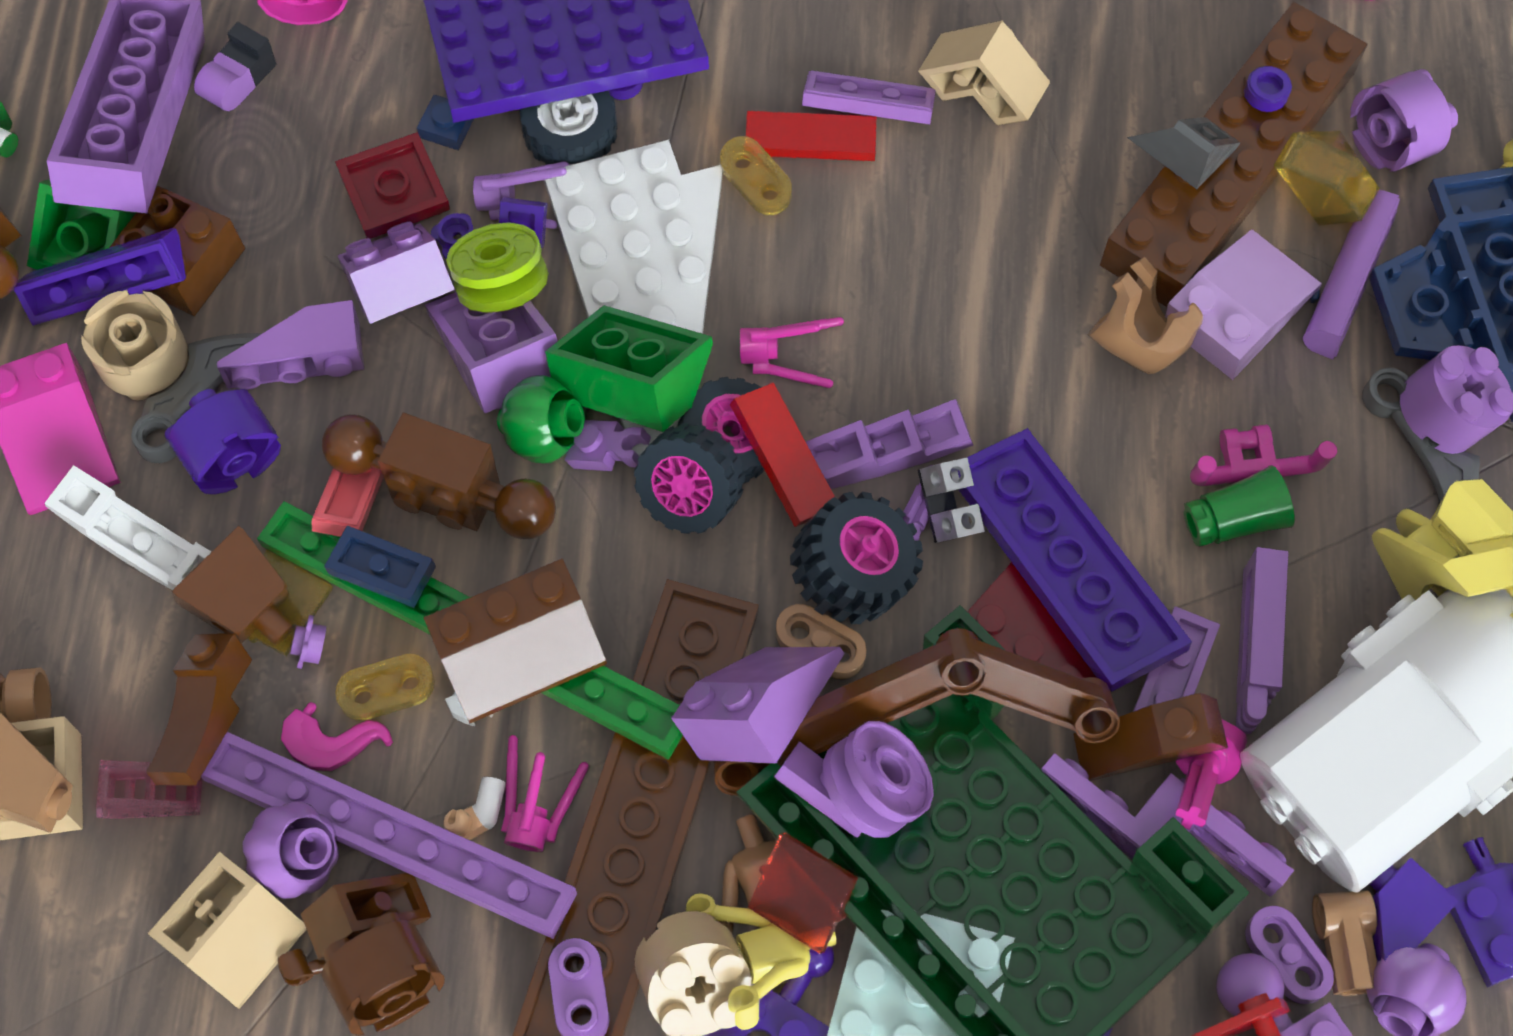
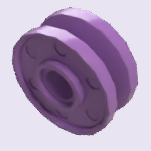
(877, 779)

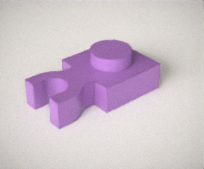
(603, 444)

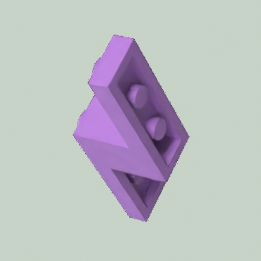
(1221, 833)

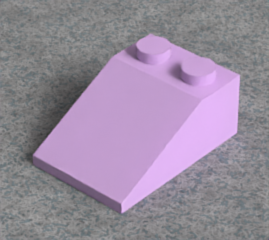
(1244, 301)

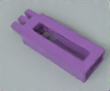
(1261, 635)

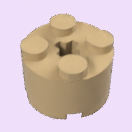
(134, 343)
(690, 972)

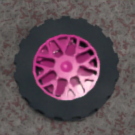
(687, 500)

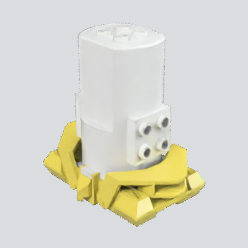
(1416, 709)

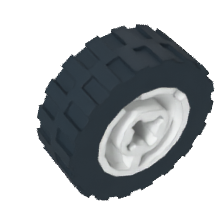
(574, 139)

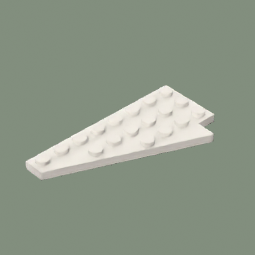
(640, 236)

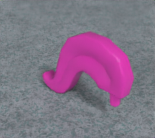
(323, 753)

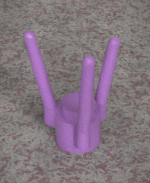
(492, 188)

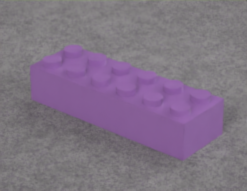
(126, 104)

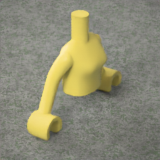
(768, 952)

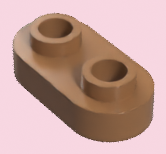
(822, 632)

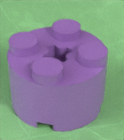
(1402, 120)
(1457, 398)

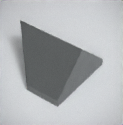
(1190, 148)

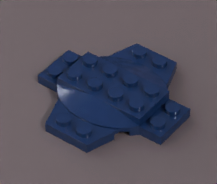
(1461, 280)

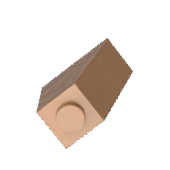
(29, 784)

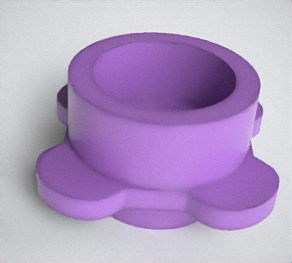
(308, 642)

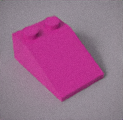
(50, 425)

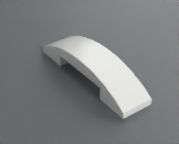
(123, 529)

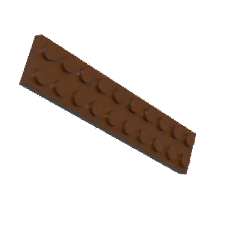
(640, 811)

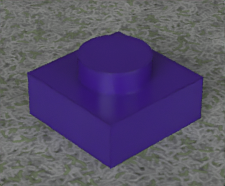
(525, 212)

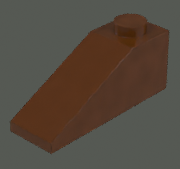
(1156, 737)

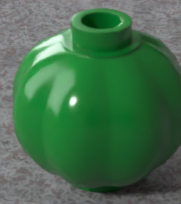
(540, 419)

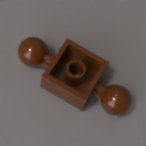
(439, 474)

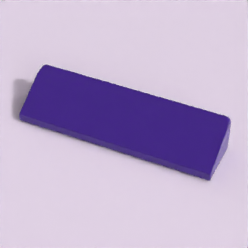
(83, 281)

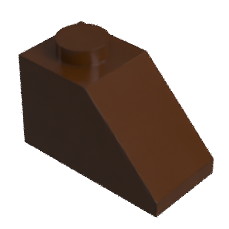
(353, 906)

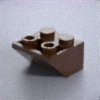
(206, 240)

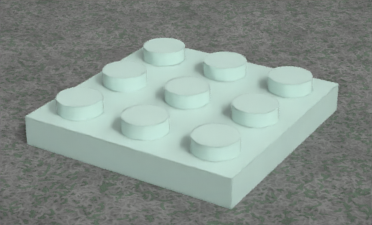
(880, 1001)

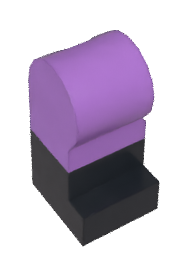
(235, 68)

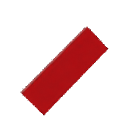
(814, 135)
(782, 452)

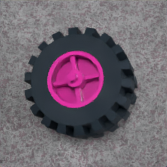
(856, 557)

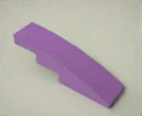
(889, 445)

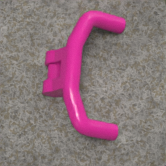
(1260, 439)

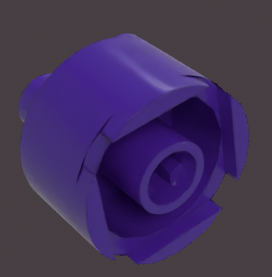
(223, 439)

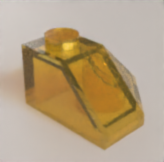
(1327, 176)

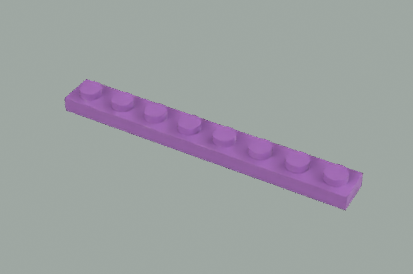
(395, 836)

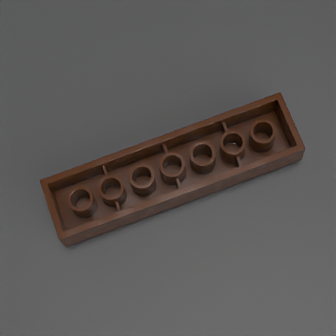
(1188, 227)

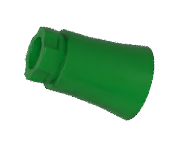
(1241, 509)

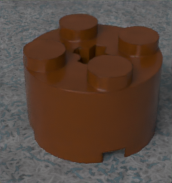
(381, 974)

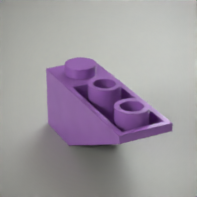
(305, 345)

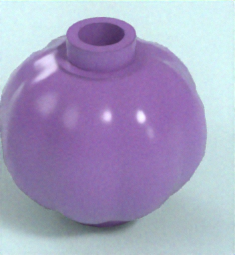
(290, 849)
(1417, 992)

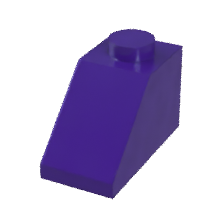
(1407, 907)

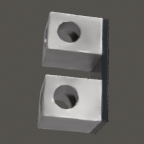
(937, 488)

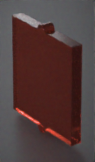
(802, 892)

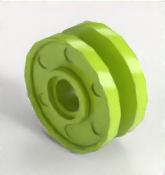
(497, 267)

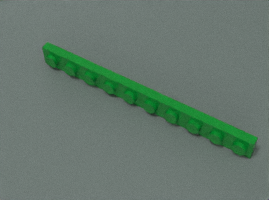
(596, 694)

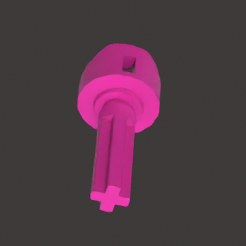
(1204, 773)

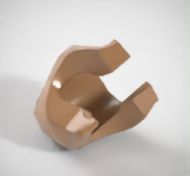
(1138, 328)

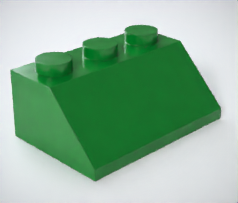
(631, 366)

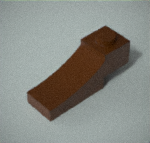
(200, 707)

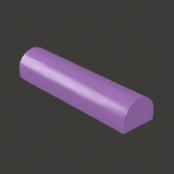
(1350, 276)

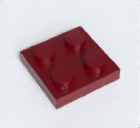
(392, 185)

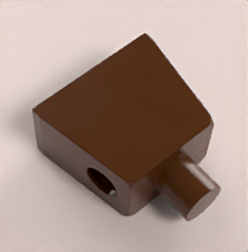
(237, 591)

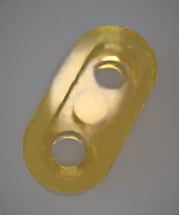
(758, 177)
(385, 684)

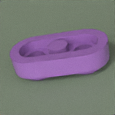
(1291, 953)
(578, 989)

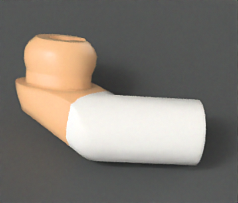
(482, 815)

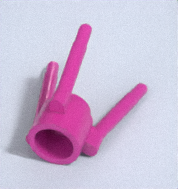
(761, 344)
(528, 826)

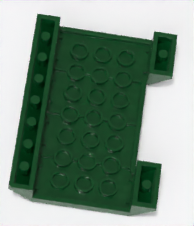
(1016, 861)

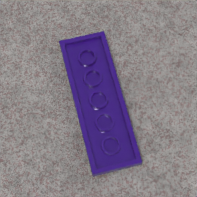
(1072, 562)

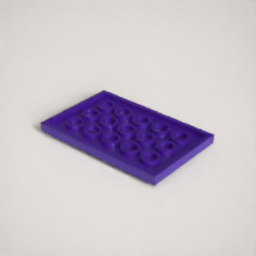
(548, 51)

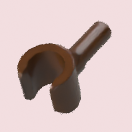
(296, 968)

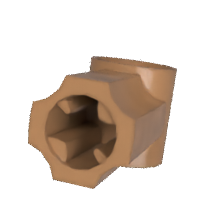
(1347, 927)

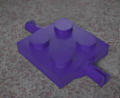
(1486, 913)

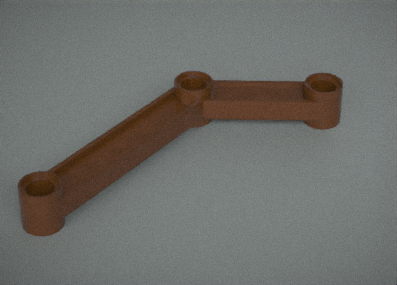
(951, 666)

